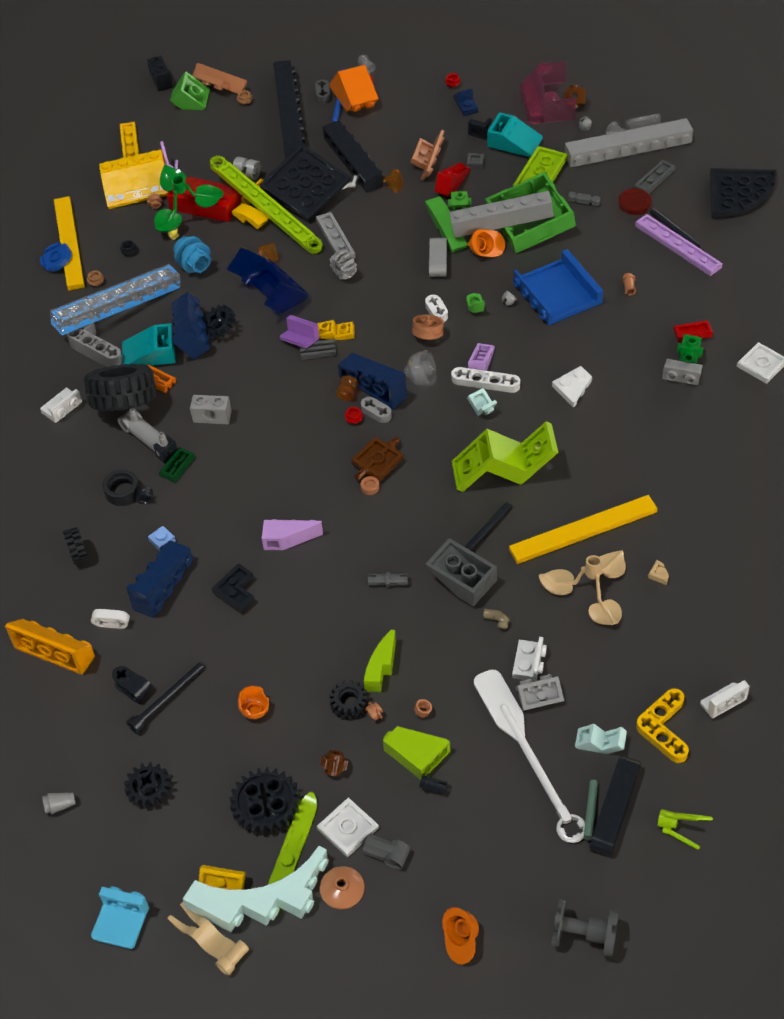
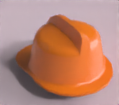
(487, 243)
(460, 934)

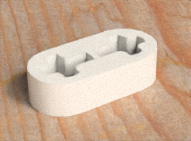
(439, 307)
(110, 618)

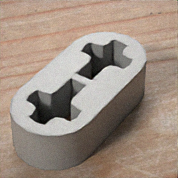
(376, 409)

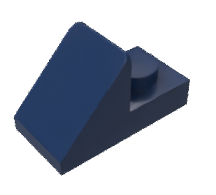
(465, 102)

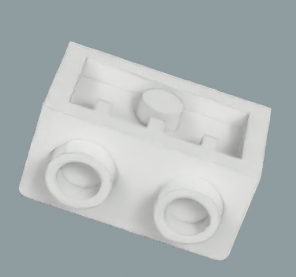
(61, 404)
(528, 659)
(725, 698)

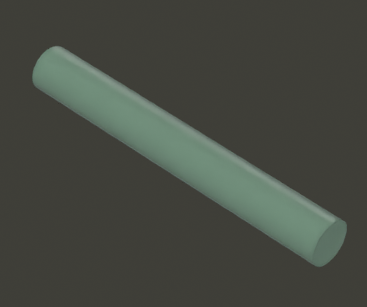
(590, 812)

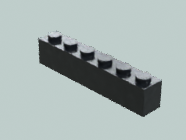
(353, 156)

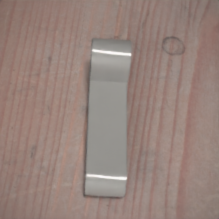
(86, 343)

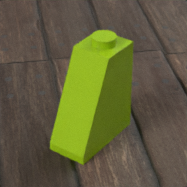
(416, 750)

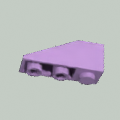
(288, 533)

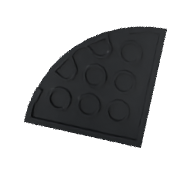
(739, 190)

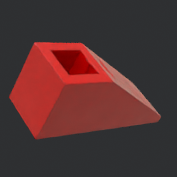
(451, 178)

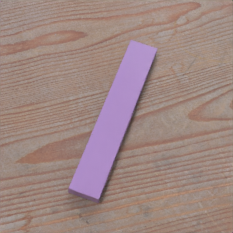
(678, 245)

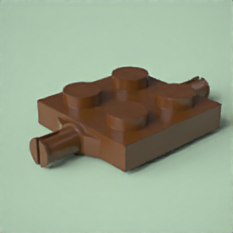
(377, 458)

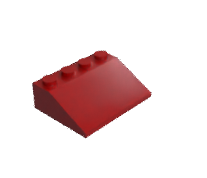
(219, 211)

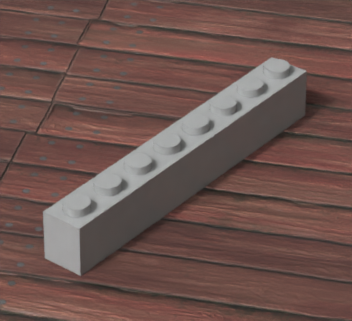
(628, 142)

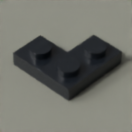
(231, 588)

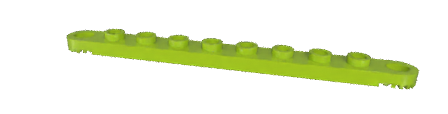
(266, 204)

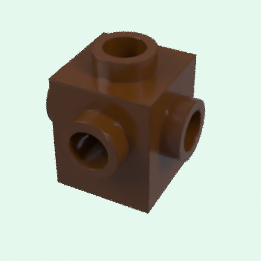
(579, 92)

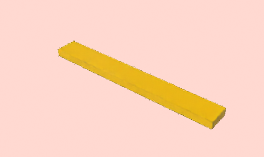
(68, 235)
(582, 529)

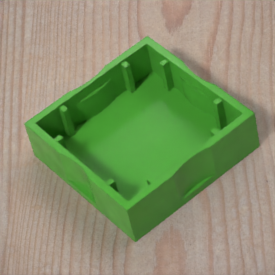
(531, 233)

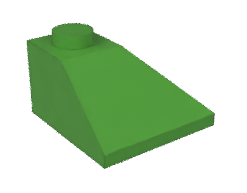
(190, 93)

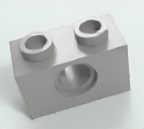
(210, 409)

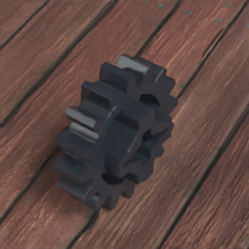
(219, 321)
(147, 785)

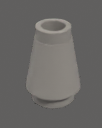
(57, 801)

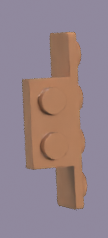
(219, 79)
(425, 154)

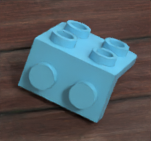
(120, 917)

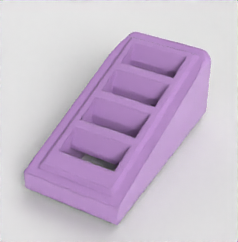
(481, 360)

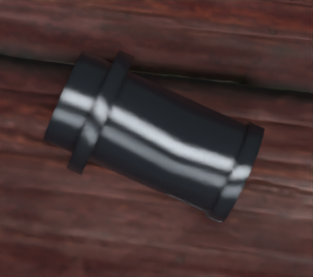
(433, 784)

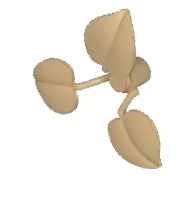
(610, 565)

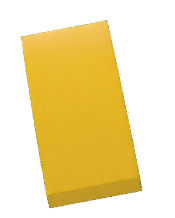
(252, 215)
(330, 330)

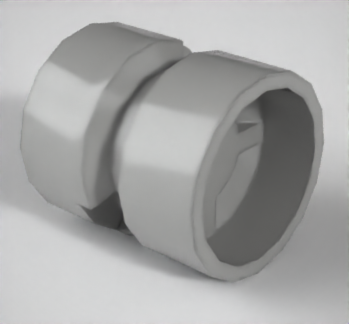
(249, 168)

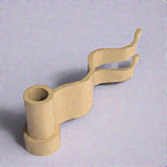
(212, 941)

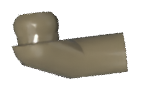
(497, 615)

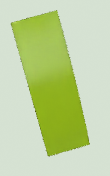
(380, 663)

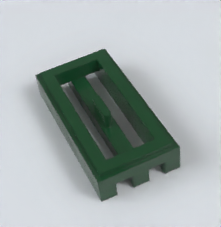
(179, 466)

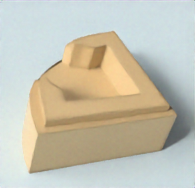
(659, 573)

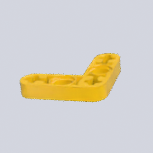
(656, 722)

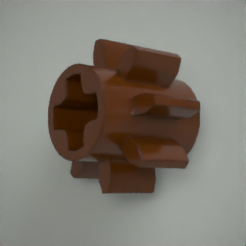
(334, 763)

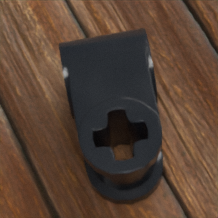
(130, 683)

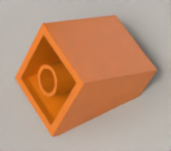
(354, 88)

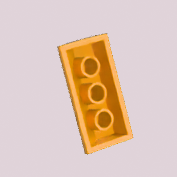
(50, 645)

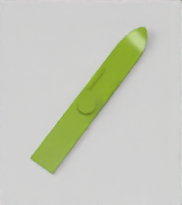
(295, 839)

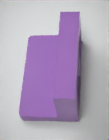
(300, 332)

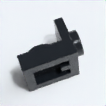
(478, 128)

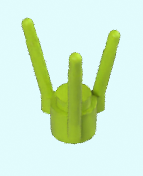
(670, 819)

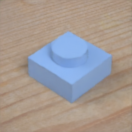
(161, 537)

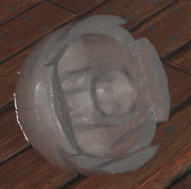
(421, 368)

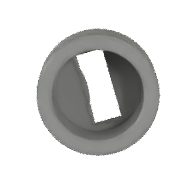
(585, 123)
(508, 298)

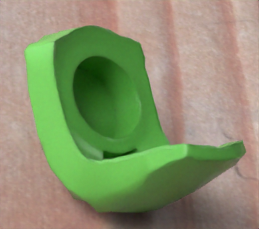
(475, 303)

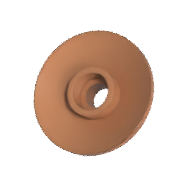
(345, 896)

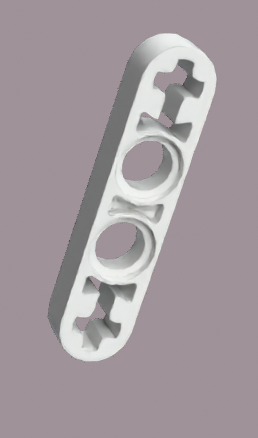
(485, 381)

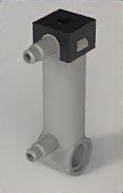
(157, 441)

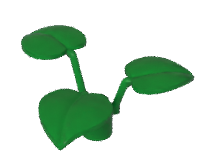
(175, 180)

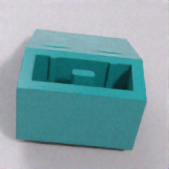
(512, 135)
(150, 346)

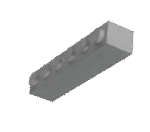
(502, 214)

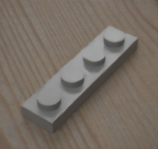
(334, 233)

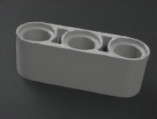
(438, 257)

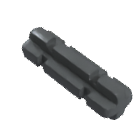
(584, 198)

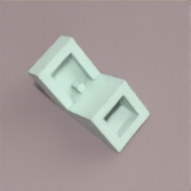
(596, 740)

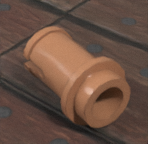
(628, 280)

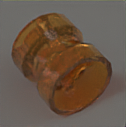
(347, 387)

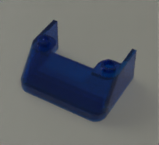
(269, 278)

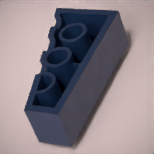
(189, 326)
(375, 379)
(159, 579)

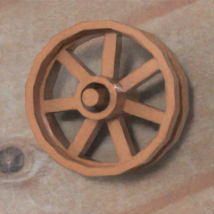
(427, 327)

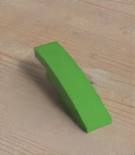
(441, 217)

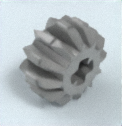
(343, 265)

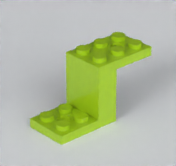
(504, 456)

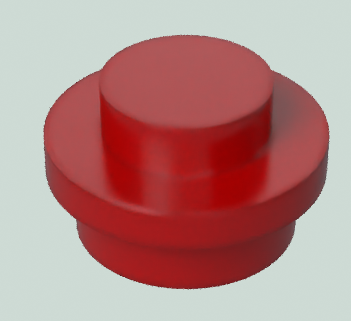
(452, 80)
(353, 415)

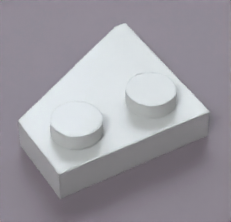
(572, 385)

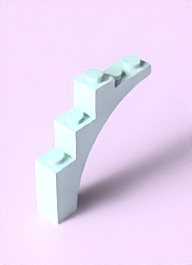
(228, 907)

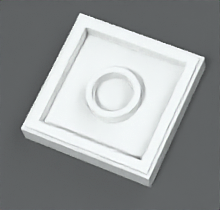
(761, 362)
(347, 827)

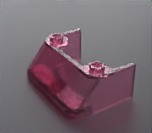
(547, 106)

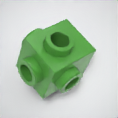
(459, 200)

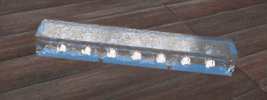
(114, 299)

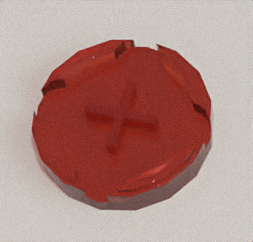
(635, 201)

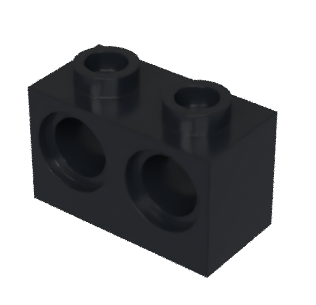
(159, 73)

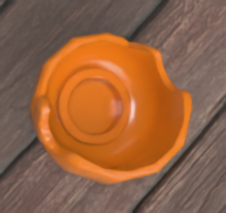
(253, 702)

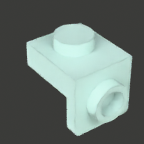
(481, 402)

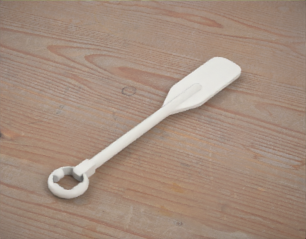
(510, 719)

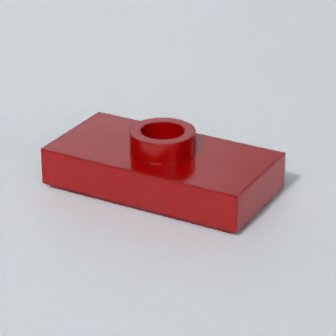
(699, 329)

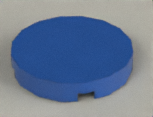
(55, 257)

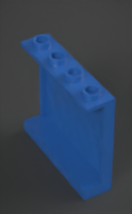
(559, 289)

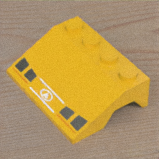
(132, 178)

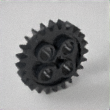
(244, 805)

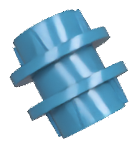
(192, 254)

